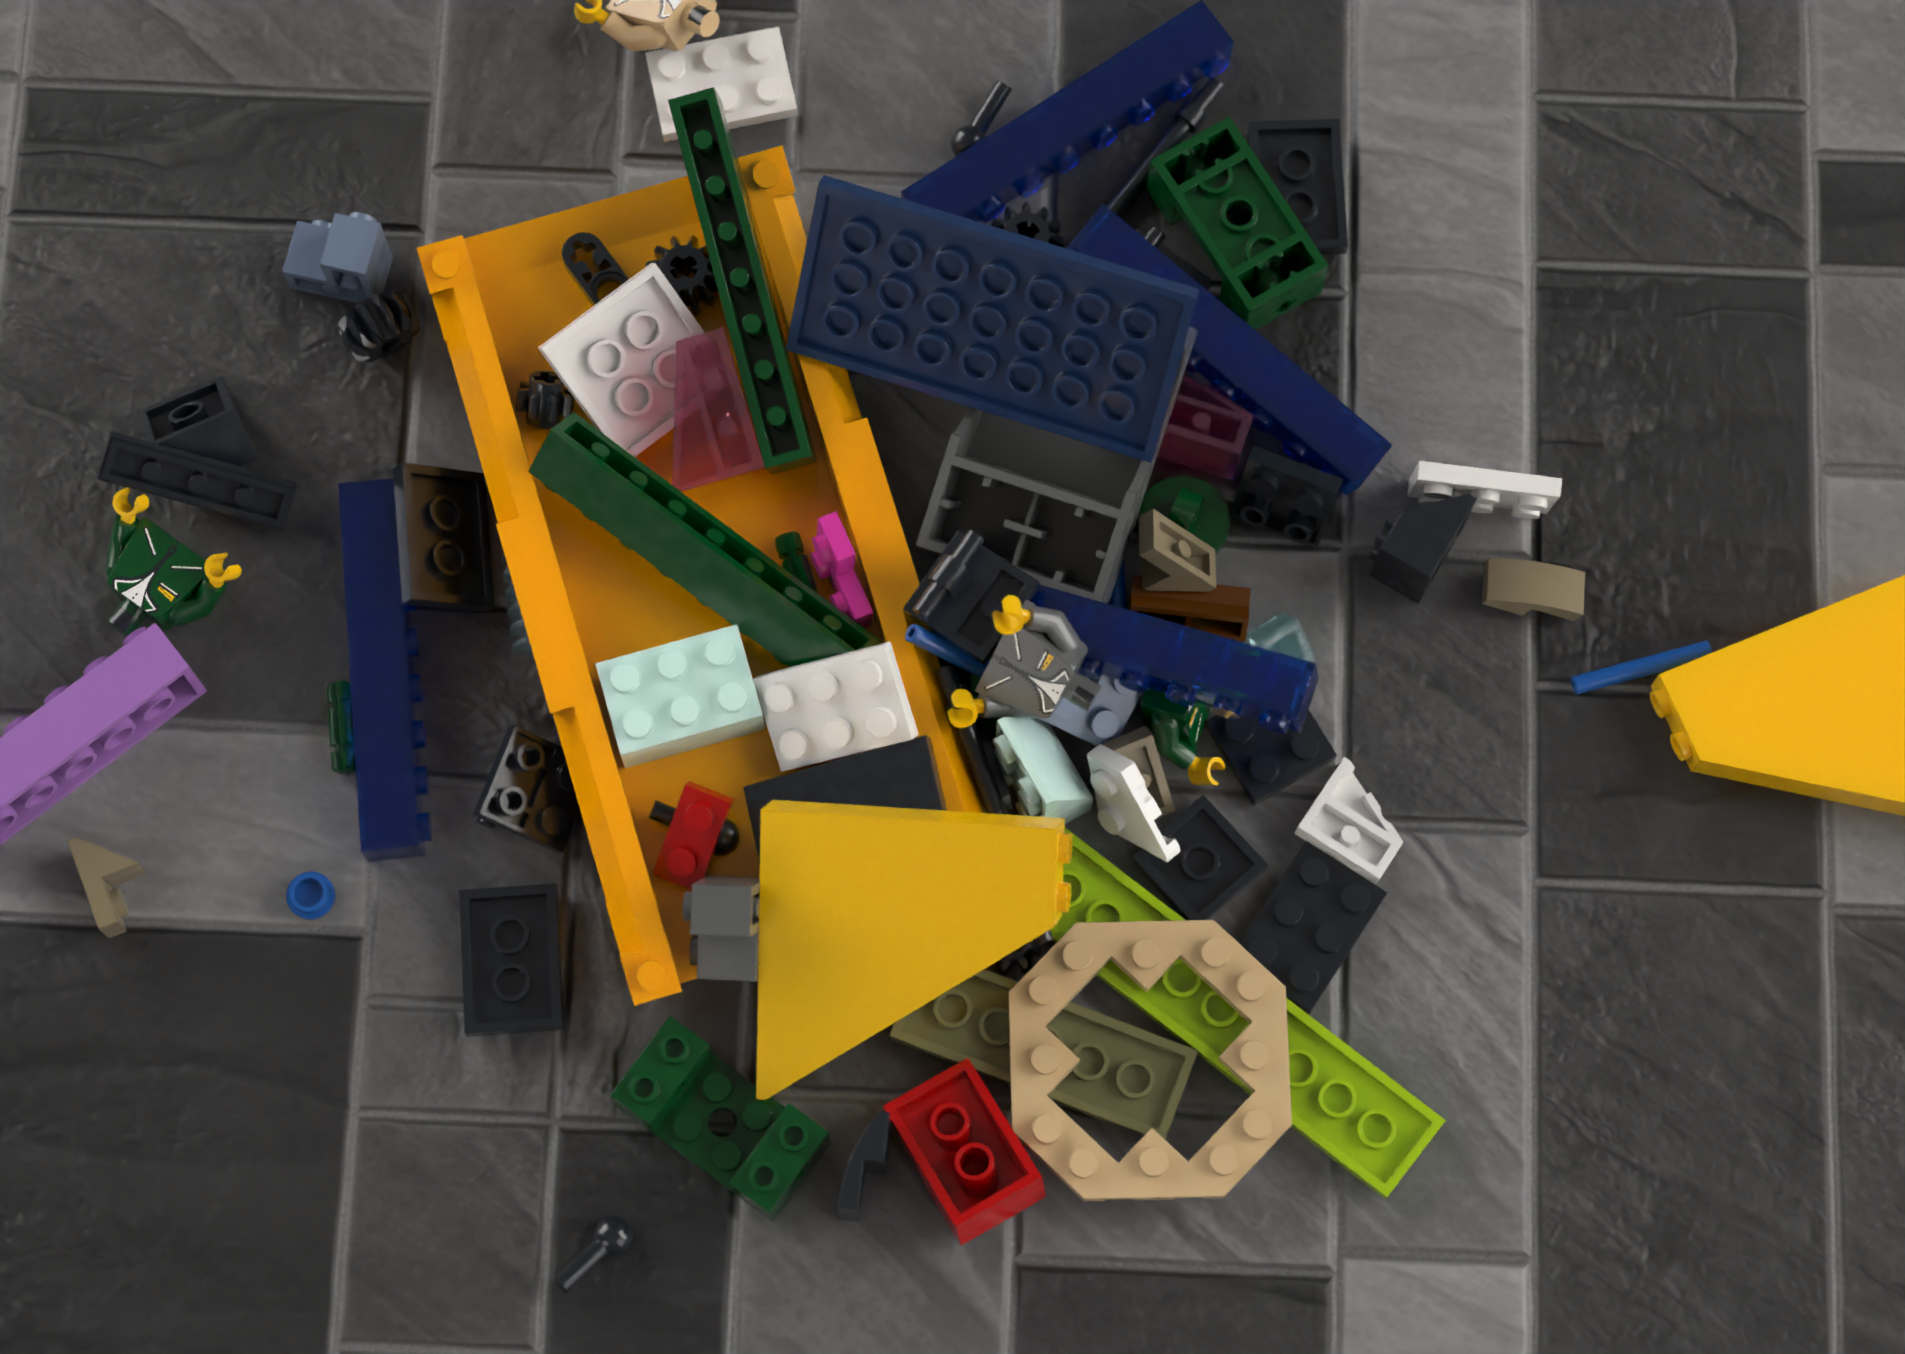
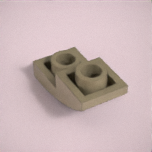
(1530, 585)

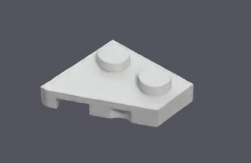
(1126, 804)
(1350, 826)

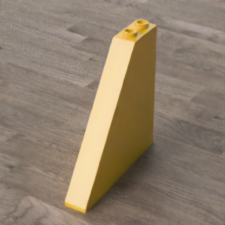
(1802, 704)
(885, 914)

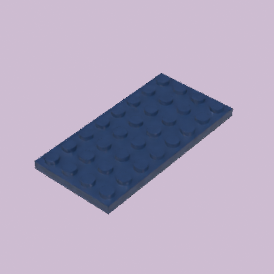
(990, 318)

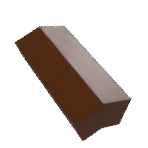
(1216, 612)

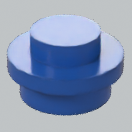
(310, 895)

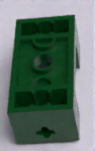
(1262, 264)
(680, 1087)

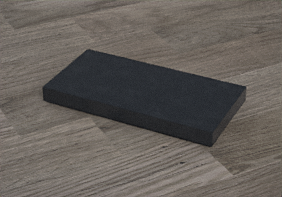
(884, 777)

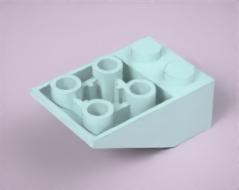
(1039, 770)

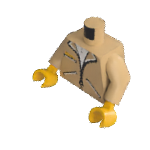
(652, 23)

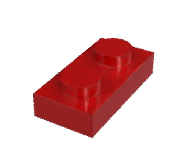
(693, 835)

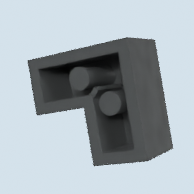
(727, 926)

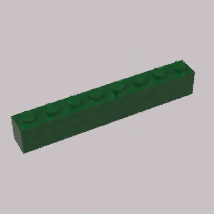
(742, 281)
(693, 546)

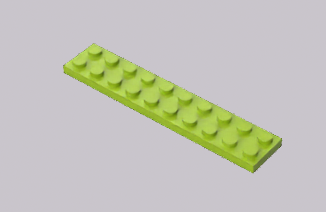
(1335, 1092)

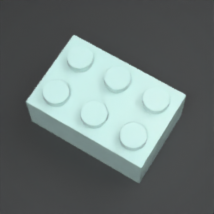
(680, 696)

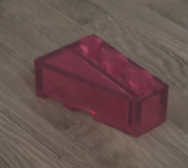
(711, 414)
(1205, 430)

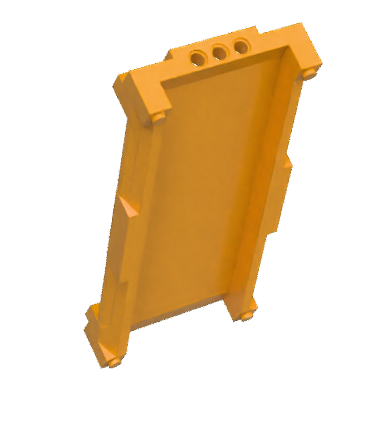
(598, 600)

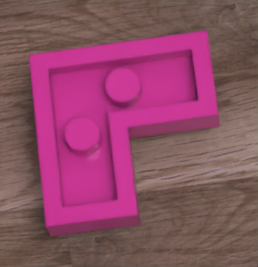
(835, 560)

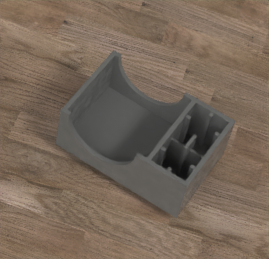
(1042, 498)

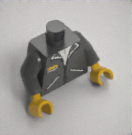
(1029, 669)

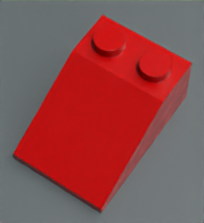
(965, 1151)

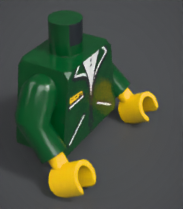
(158, 573)
(1177, 734)

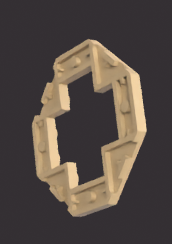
(1152, 1166)

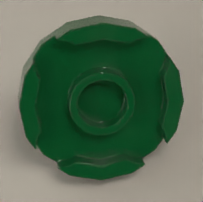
(1192, 506)

